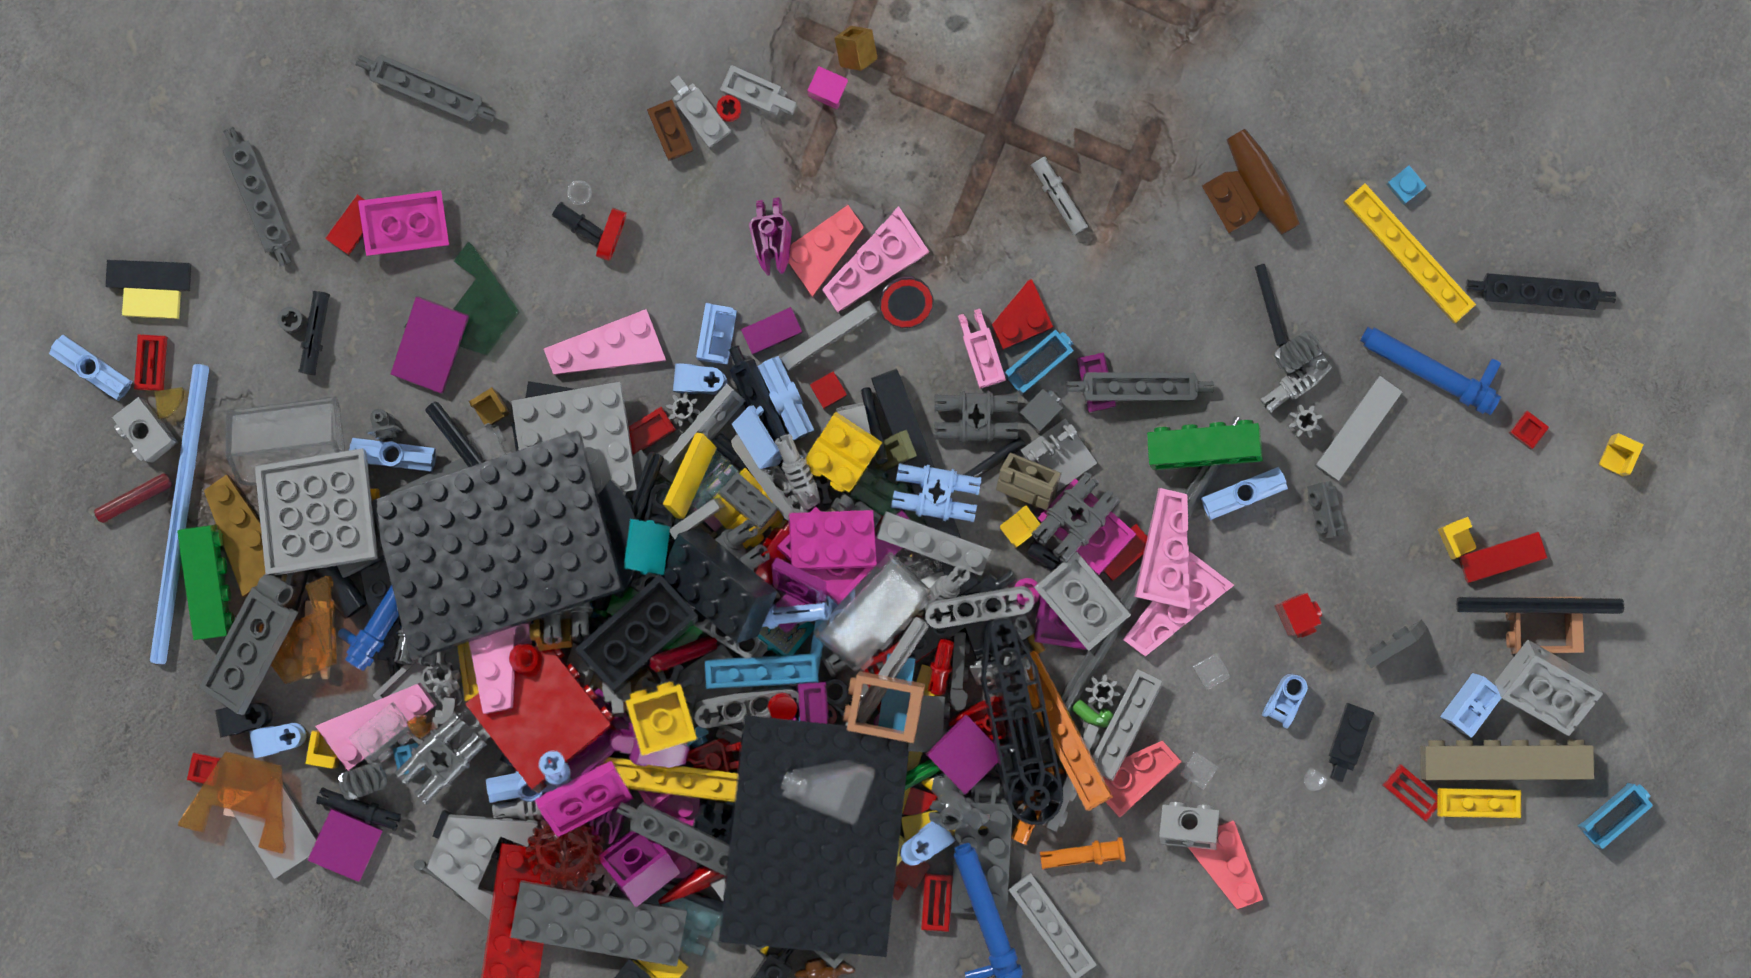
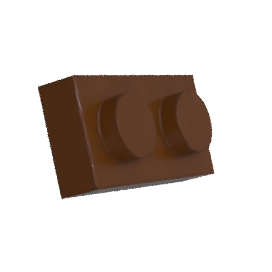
(670, 130)

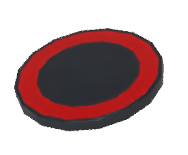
(906, 302)

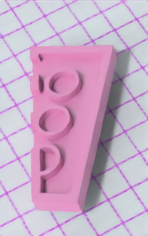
(883, 256)
(610, 346)
(1166, 553)
(494, 670)
(336, 732)

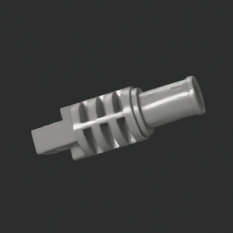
(1297, 383)
(798, 473)
(948, 586)
(517, 809)

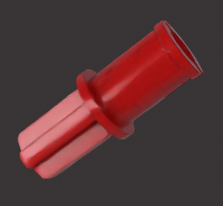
(941, 667)

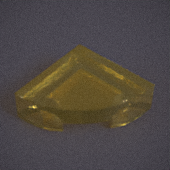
(168, 401)

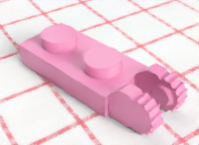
(982, 352)

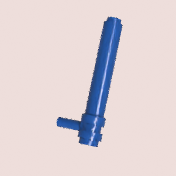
(1467, 390)
(371, 638)
(1002, 955)

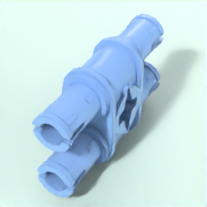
(948, 482)

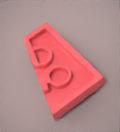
(823, 247)
(1139, 775)
(1230, 867)

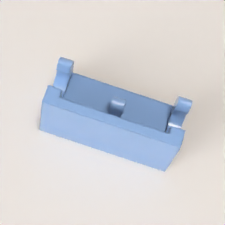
(716, 334)
(757, 438)
(1472, 704)

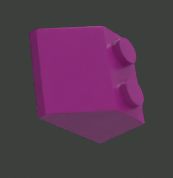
(638, 866)

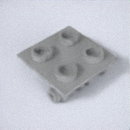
(1061, 451)

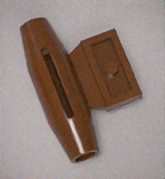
(1252, 188)

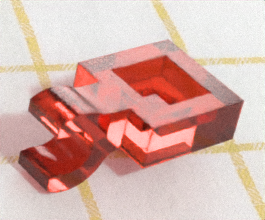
(907, 876)

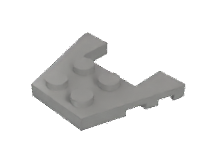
(467, 849)

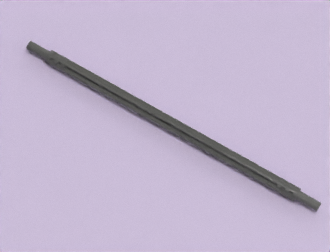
(1096, 654)

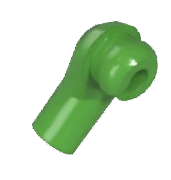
(1090, 716)

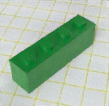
(1205, 445)
(205, 581)

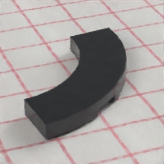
(618, 512)

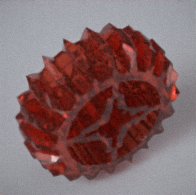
(553, 850)

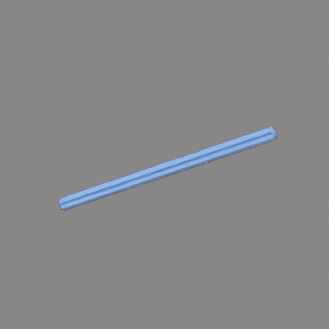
(179, 513)

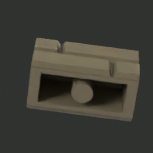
(1028, 481)

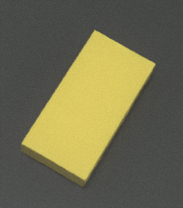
(151, 303)

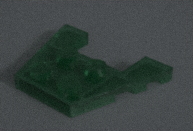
(485, 303)

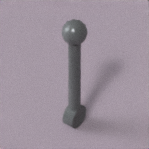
(420, 865)

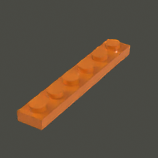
(1068, 741)

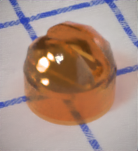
(419, 726)

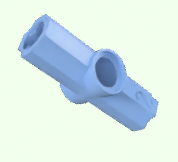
(77, 359)
(785, 398)
(409, 456)
(1227, 499)
(512, 787)

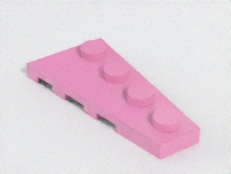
(1163, 620)

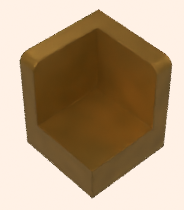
(856, 48)
(489, 406)

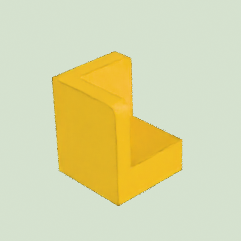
(1620, 454)
(1020, 526)
(1457, 538)
(320, 752)

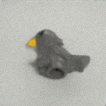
(952, 806)

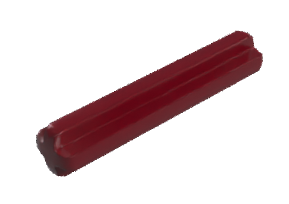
(133, 498)
(683, 653)

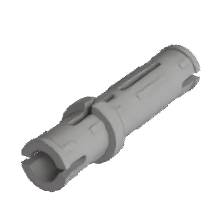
(1054, 187)

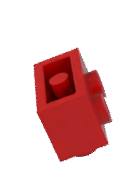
(1299, 615)

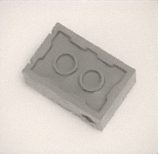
(1548, 687)

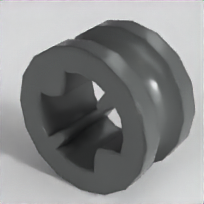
(286, 312)

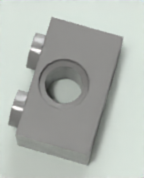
(159, 437)
(1202, 836)

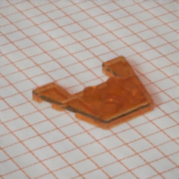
(310, 640)
(245, 787)

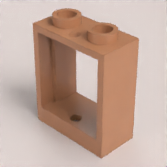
(1573, 633)
(855, 689)

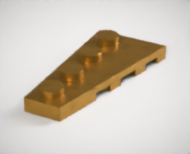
(239, 530)

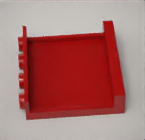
(547, 715)

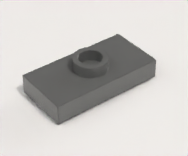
(748, 500)

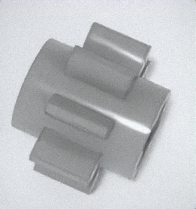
(675, 409)
(1296, 423)
(446, 686)
(1110, 693)

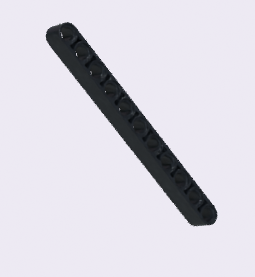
(899, 418)

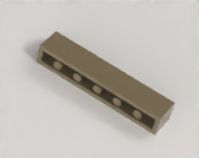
(1506, 762)

